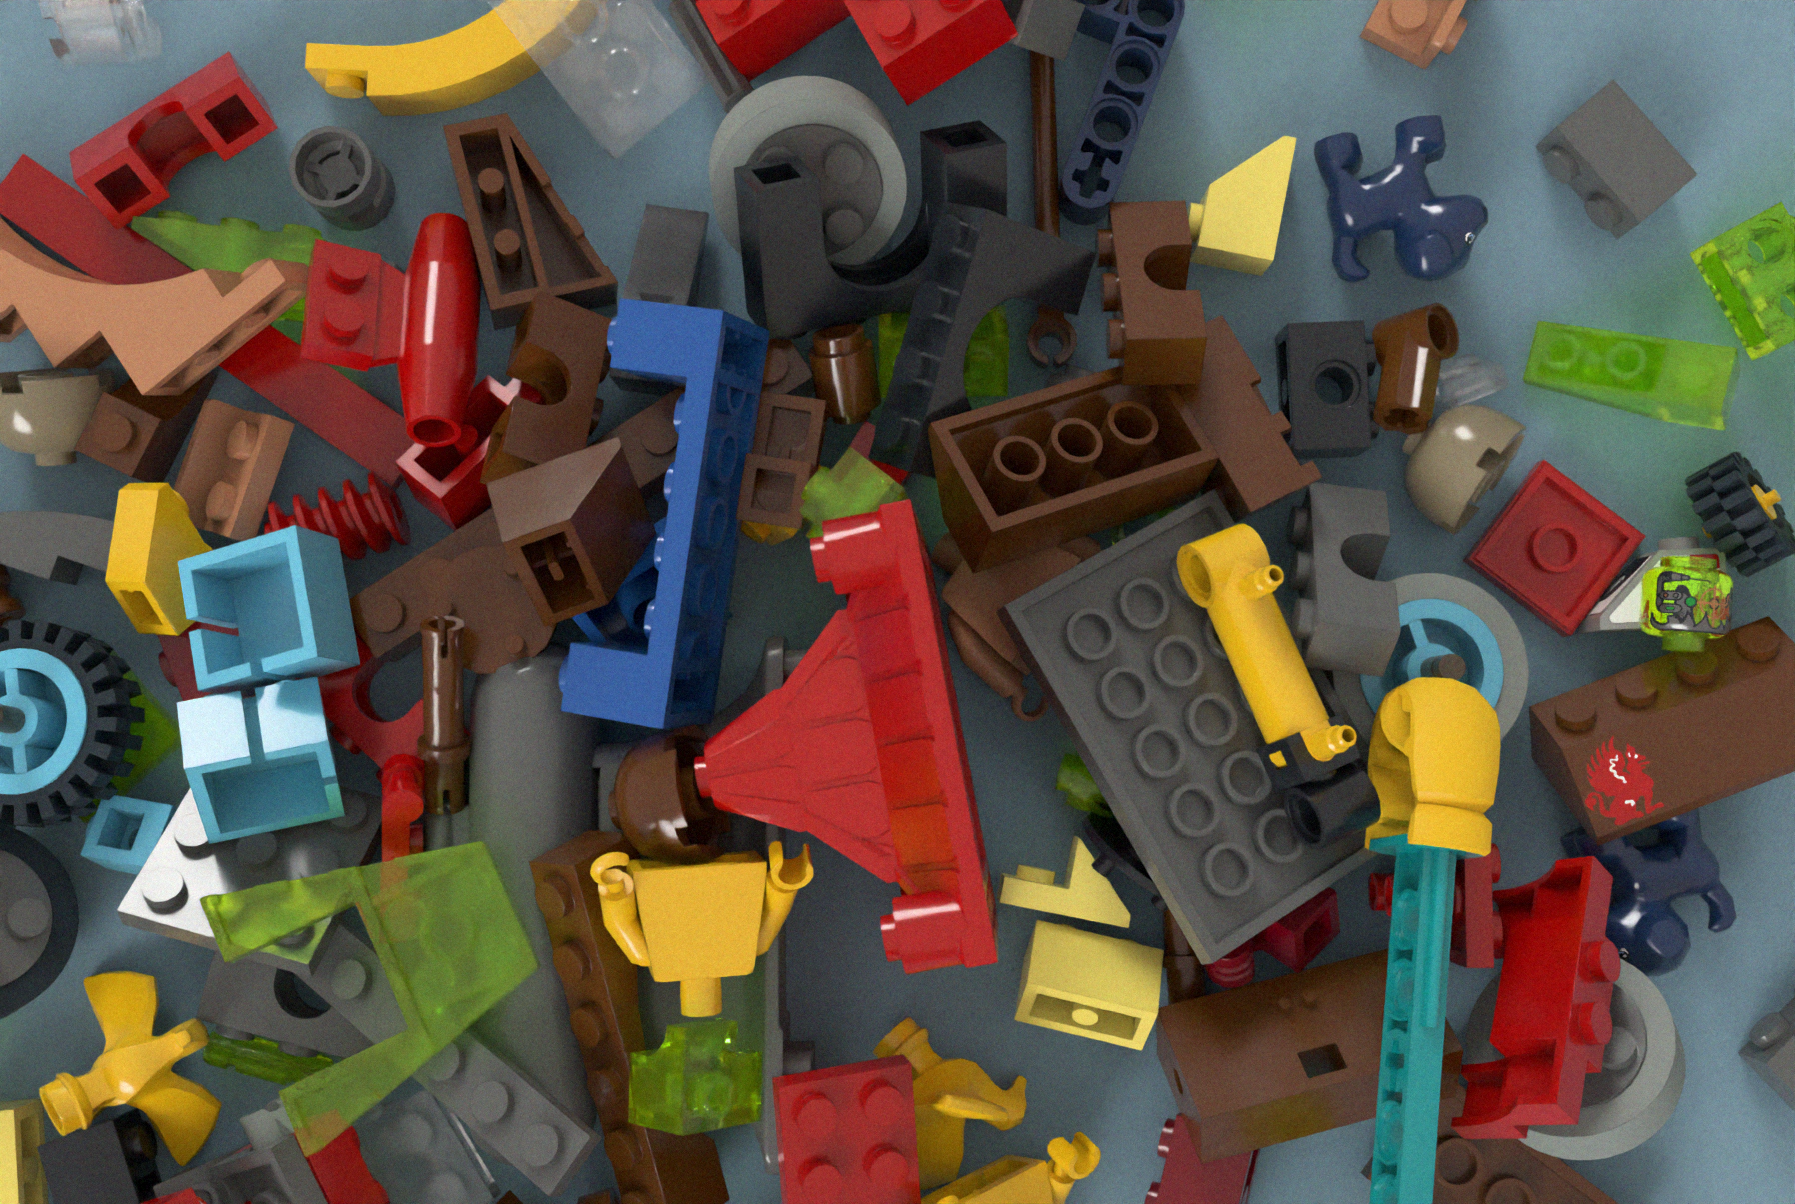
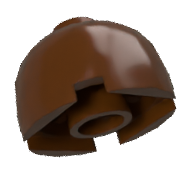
(660, 800)

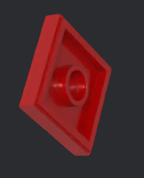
(1554, 548)

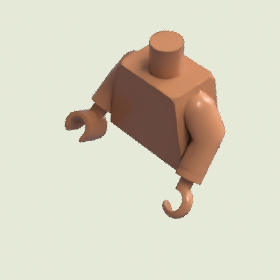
(975, 599)

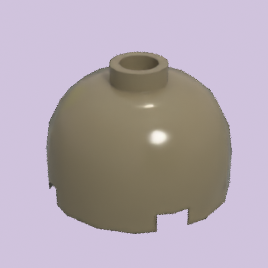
(49, 410)
(1459, 462)

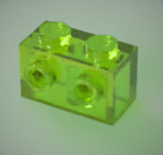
(847, 490)

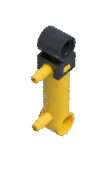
(1303, 746)

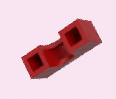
(135, 159)
(357, 722)

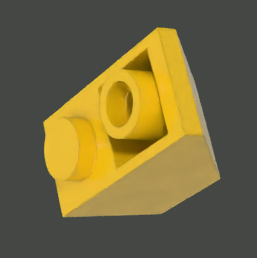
(146, 544)

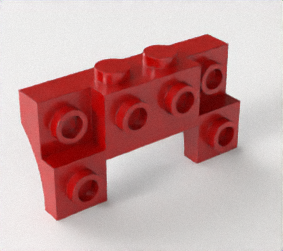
(1548, 1004)

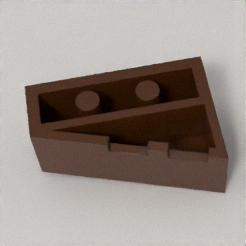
(1254, 459)

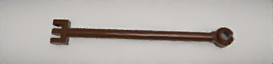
(1046, 203)

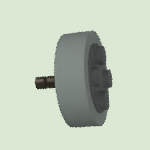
(838, 138)
(1637, 1080)

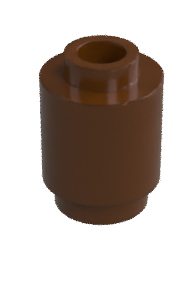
(845, 372)

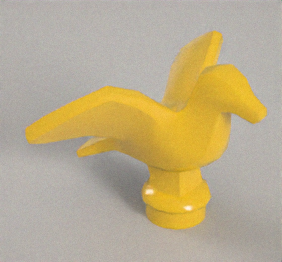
(137, 1068)
(945, 1097)

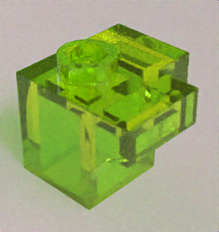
(696, 1080)

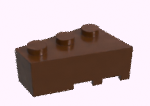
(520, 224)

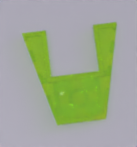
(444, 944)

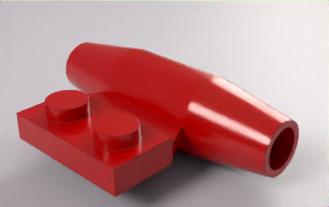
(424, 320)

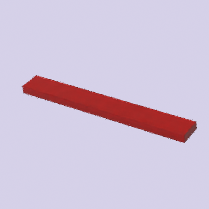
(266, 363)

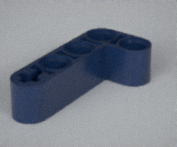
(1114, 100)

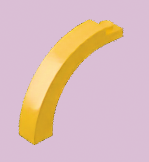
(425, 74)

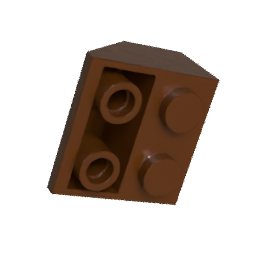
(573, 528)

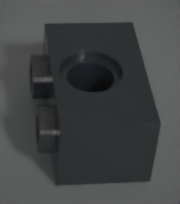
(1334, 352)

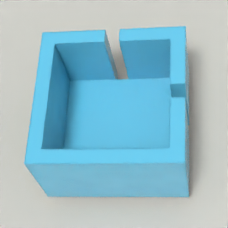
(284, 599)
(260, 759)

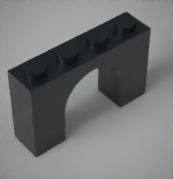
(782, 238)
(969, 269)

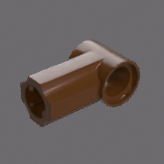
(1410, 358)

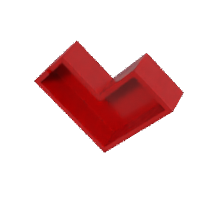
(913, 40)

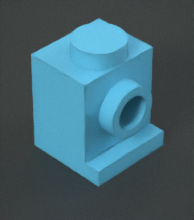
(125, 832)

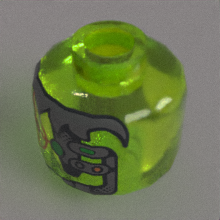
(1686, 603)

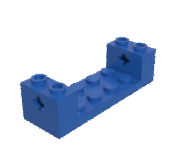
(696, 555)

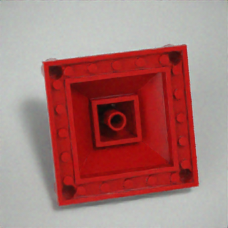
(873, 745)

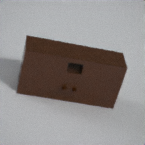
(1282, 1056)

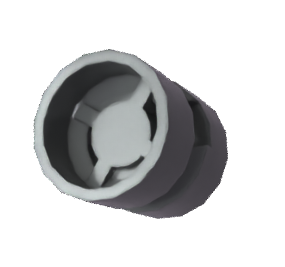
(341, 178)

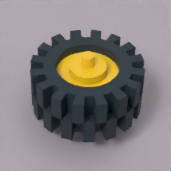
(1741, 514)

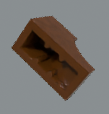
(142, 431)

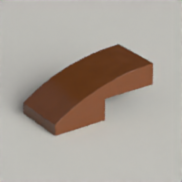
(782, 459)

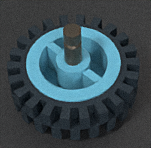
(61, 723)

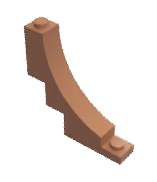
(159, 330)

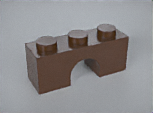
(1155, 321)
(563, 357)

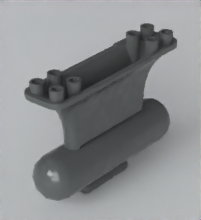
(541, 783)

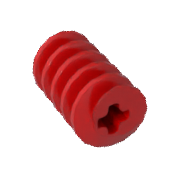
(355, 520)

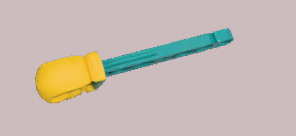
(1435, 779)

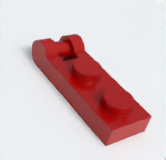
(400, 806)

